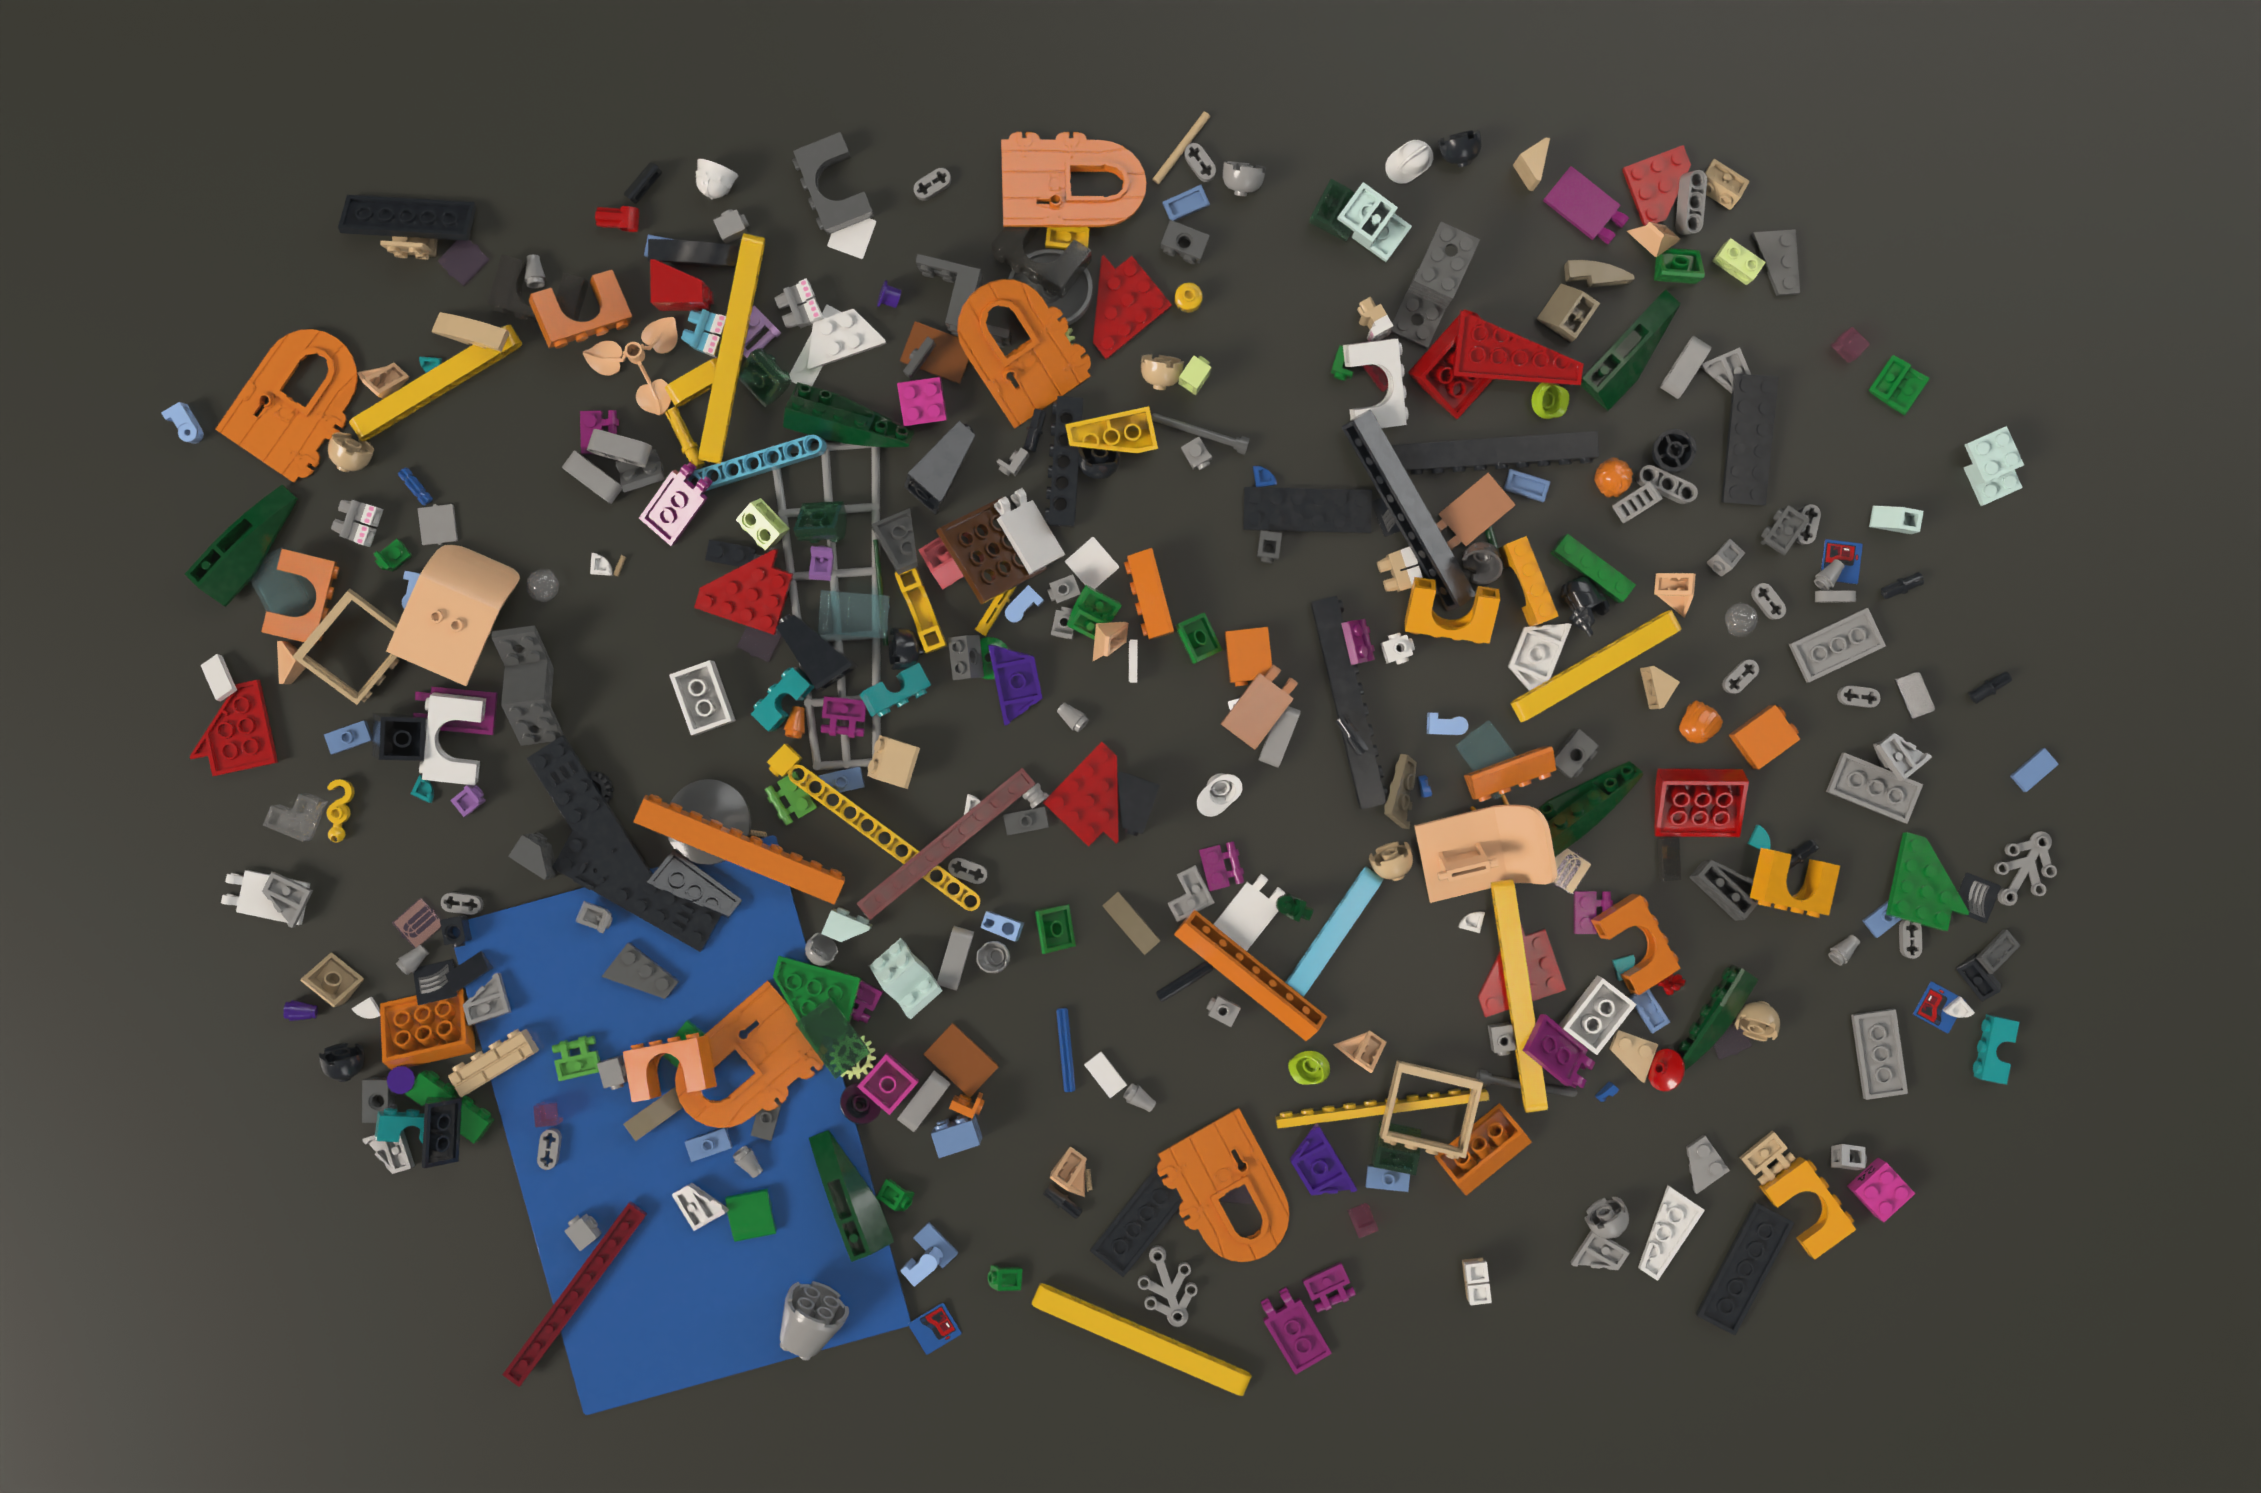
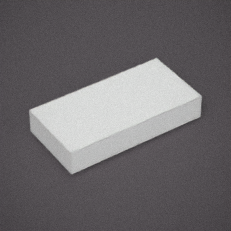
(1133, 661)
(218, 677)
(1105, 1074)

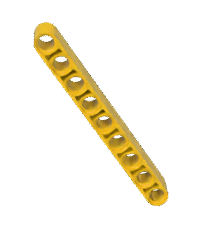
(430, 387)
(1595, 665)

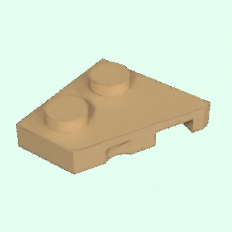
(1634, 1053)

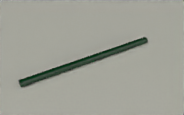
(879, 576)

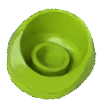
(1550, 400)
(1309, 1068)

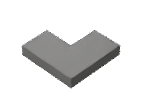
(1196, 895)

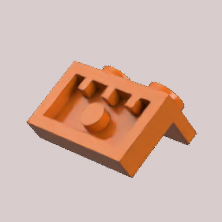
(964, 1106)

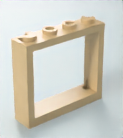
(377, 678)
(1432, 1147)

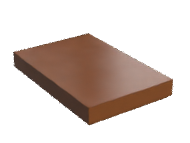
(945, 359)
(961, 1060)

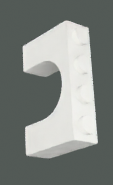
(1386, 355)
(437, 763)

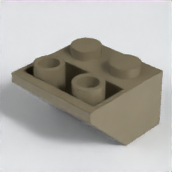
(1568, 312)

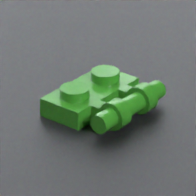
(800, 801)
(576, 1065)

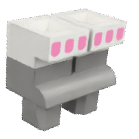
(802, 304)
(351, 528)

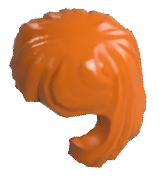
(1613, 477)
(1700, 722)

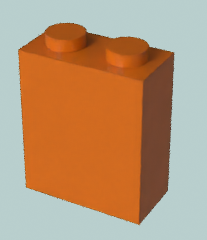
(1247, 654)
(1765, 736)

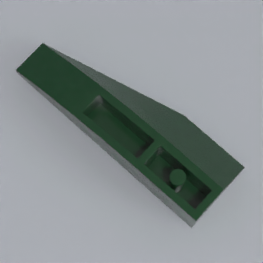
(1628, 356)
(841, 419)
(242, 547)
(1585, 805)
(1717, 1014)
(850, 1198)

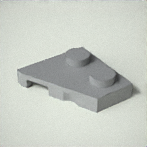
(287, 897)

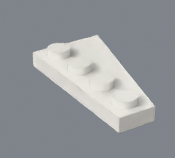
(1670, 1229)

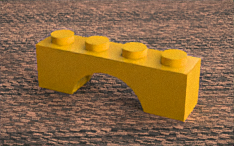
(921, 610)

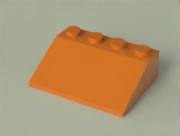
(424, 1032)

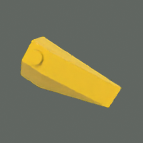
(1123, 432)

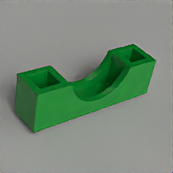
(1600, 572)
(474, 1120)

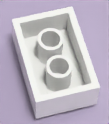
(702, 697)
(1597, 1014)

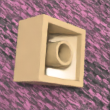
(893, 761)

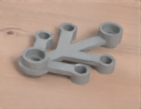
(2027, 866)
(1168, 1290)

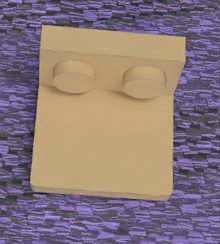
(404, 246)

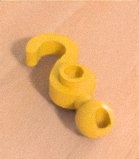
(338, 811)

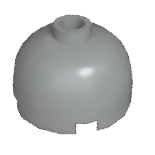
(1243, 177)
(1608, 1217)

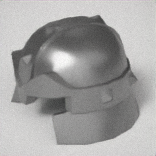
(1483, 560)

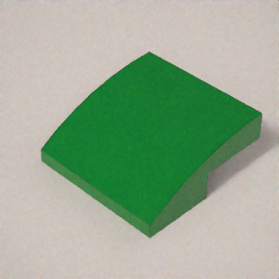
(1899, 385)
(1090, 609)
(750, 1215)

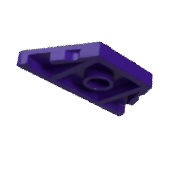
(1015, 681)
(1320, 1165)

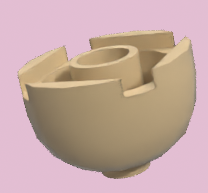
(1161, 370)
(349, 453)
(1392, 860)
(1758, 1021)

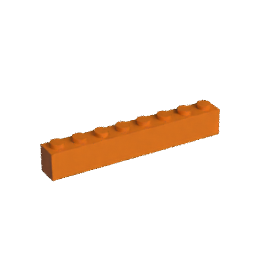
(1250, 975)

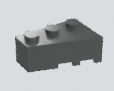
(1726, 888)

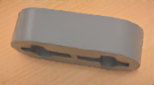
(1203, 159)
(929, 180)
(1812, 526)
(1835, 596)
(1772, 598)
(1737, 673)
(1859, 691)
(970, 866)
(462, 898)
(1904, 939)
(544, 1148)

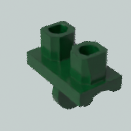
(1294, 907)

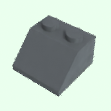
(535, 855)

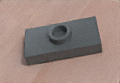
(918, 357)
(1026, 820)
(1997, 951)
(766, 1122)

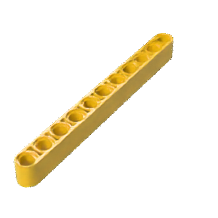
(731, 349)
(873, 835)
(1518, 992)
(1141, 1339)

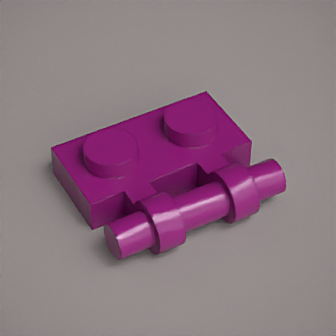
(594, 420)
(1358, 641)
(843, 710)
(1215, 868)
(1586, 909)
(866, 998)
(1327, 1281)

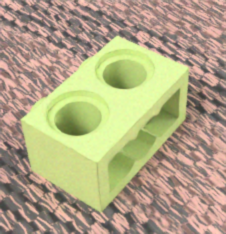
(1738, 261)
(1195, 374)
(765, 521)

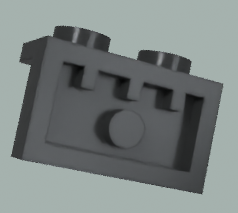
(636, 477)
(1784, 530)

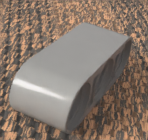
(1697, 194)
(1685, 367)
(619, 448)
(592, 477)
(1676, 483)
(1279, 737)
(955, 958)
(923, 1101)

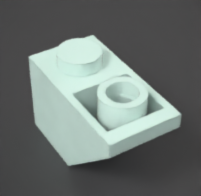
(1896, 519)
(843, 926)

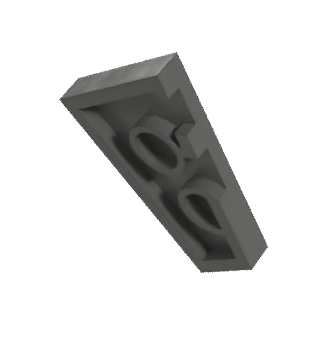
(1781, 259)
(898, 540)
(640, 972)

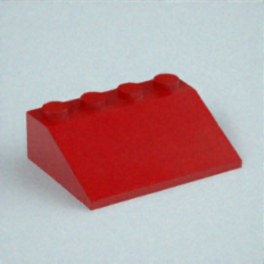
(1435, 375)
(1700, 802)

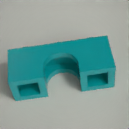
(912, 683)
(769, 710)
(1995, 1032)
(391, 1123)

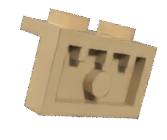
(1724, 184)

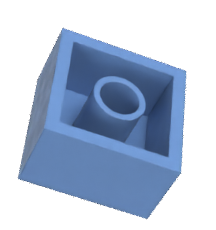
(956, 1135)

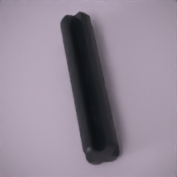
(1184, 981)

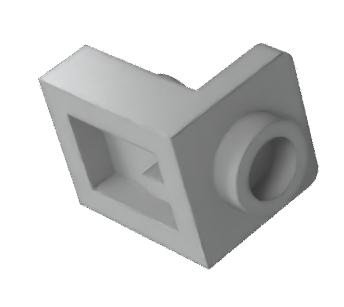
(1197, 454)
(1017, 460)
(1726, 558)

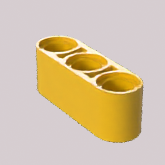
(692, 383)

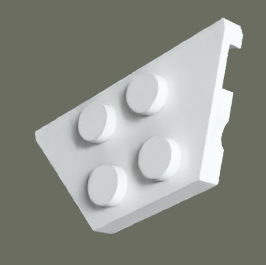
(841, 338)
(1538, 653)

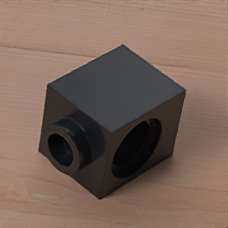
(447, 930)

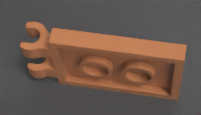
(1475, 511)
(1259, 708)

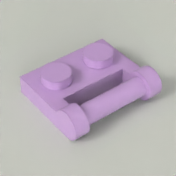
(756, 325)

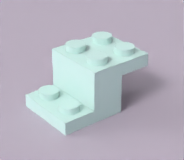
(1374, 222)
(1993, 466)
(905, 978)

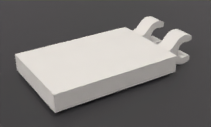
(1028, 532)
(251, 898)
(1248, 913)

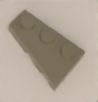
(1399, 799)

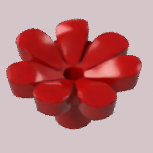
(1672, 983)

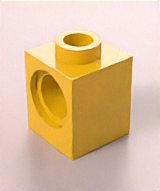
(783, 760)

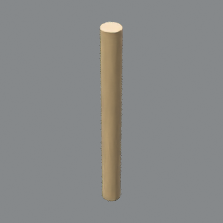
(1181, 147)

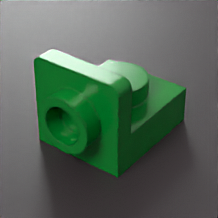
(1340, 373)
(392, 556)
(895, 1196)
(1005, 1278)

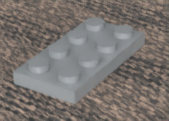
(1837, 645)
(1874, 788)
(1879, 1054)

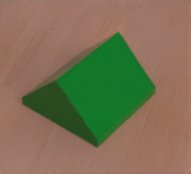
(1679, 266)
(1198, 638)
(1055, 928)

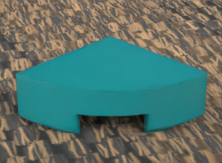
(429, 363)
(423, 789)
(1759, 838)
(1623, 964)

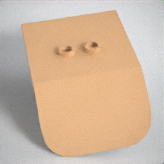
(452, 612)
(1485, 847)

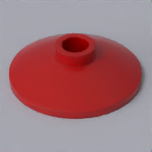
(1672, 1070)

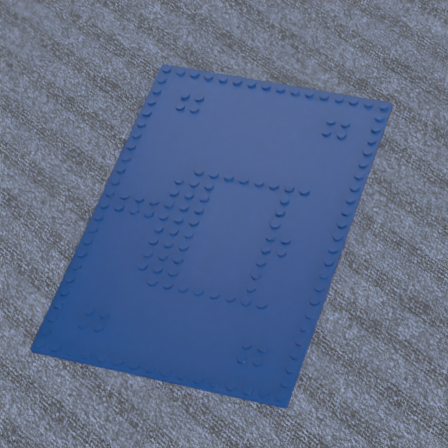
(674, 1299)

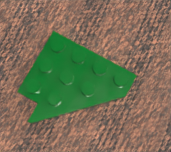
(1922, 887)
(809, 985)

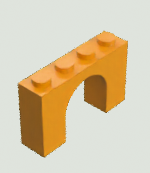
(1521, 559)
(1474, 626)
(1771, 885)
(1833, 1222)

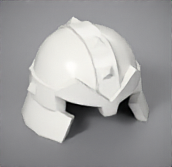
(714, 179)

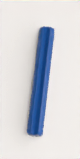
(1065, 1049)

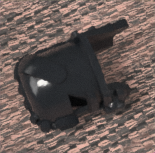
(1583, 599)

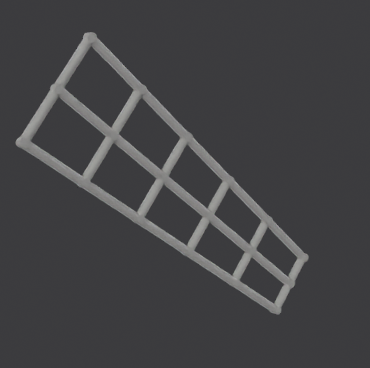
(784, 513)

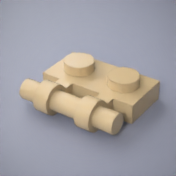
(1764, 1153)

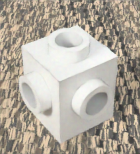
(1390, 651)

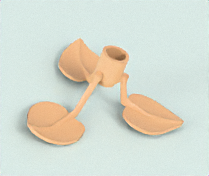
(607, 355)

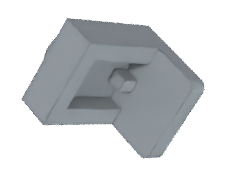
(594, 916)

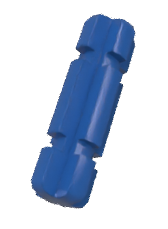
(415, 486)

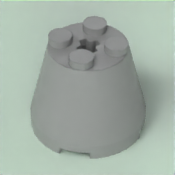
(810, 1318)

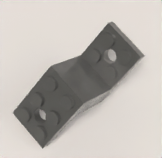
(966, 282)
(1434, 284)
(527, 685)

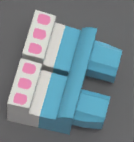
(701, 339)

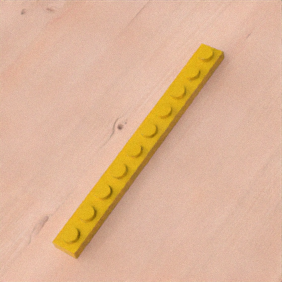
(1372, 1108)

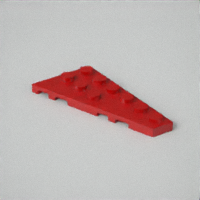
(1499, 354)

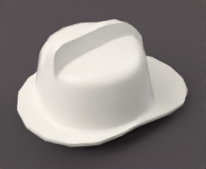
(1409, 161)
(1219, 794)

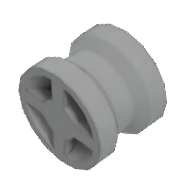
(1035, 795)

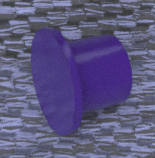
(889, 295)
(400, 1080)

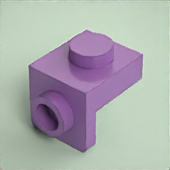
(821, 563)
(468, 799)

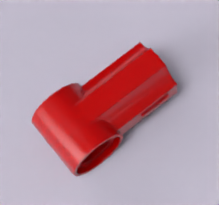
(624, 218)

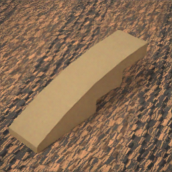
(470, 331)

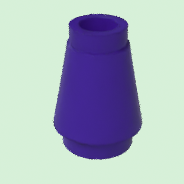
(299, 1011)

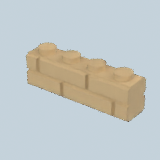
(492, 1063)

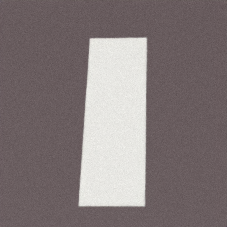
(800, 371)

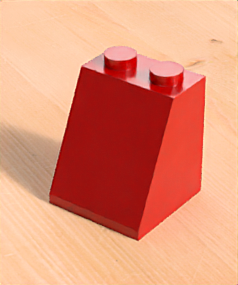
(677, 290)

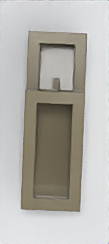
(1596, 273)
(1131, 923)
(653, 1114)

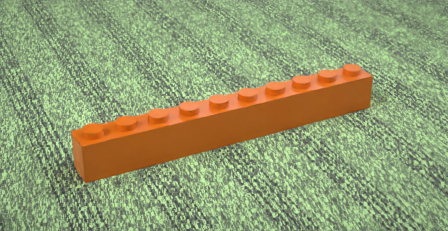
(739, 849)

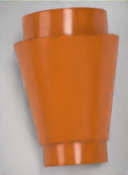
(796, 723)

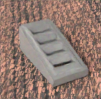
(1627, 512)

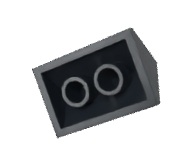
(441, 1131)

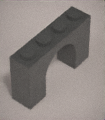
(812, 162)

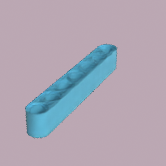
(764, 459)
(1334, 931)

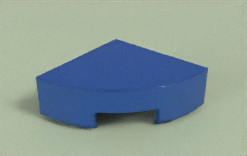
(1263, 477)
(1425, 789)
(1608, 1089)

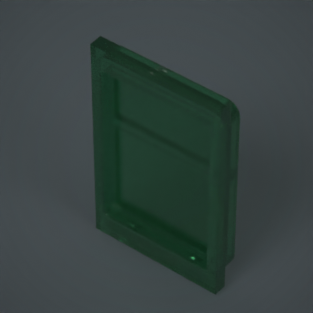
(832, 1038)

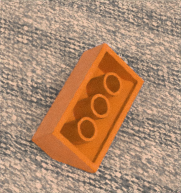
(1150, 594)
(1510, 772)
(1491, 1145)

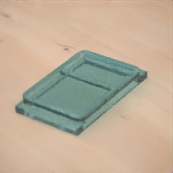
(280, 590)
(853, 614)
(1484, 748)

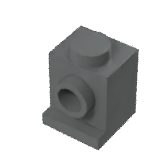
(1274, 540)

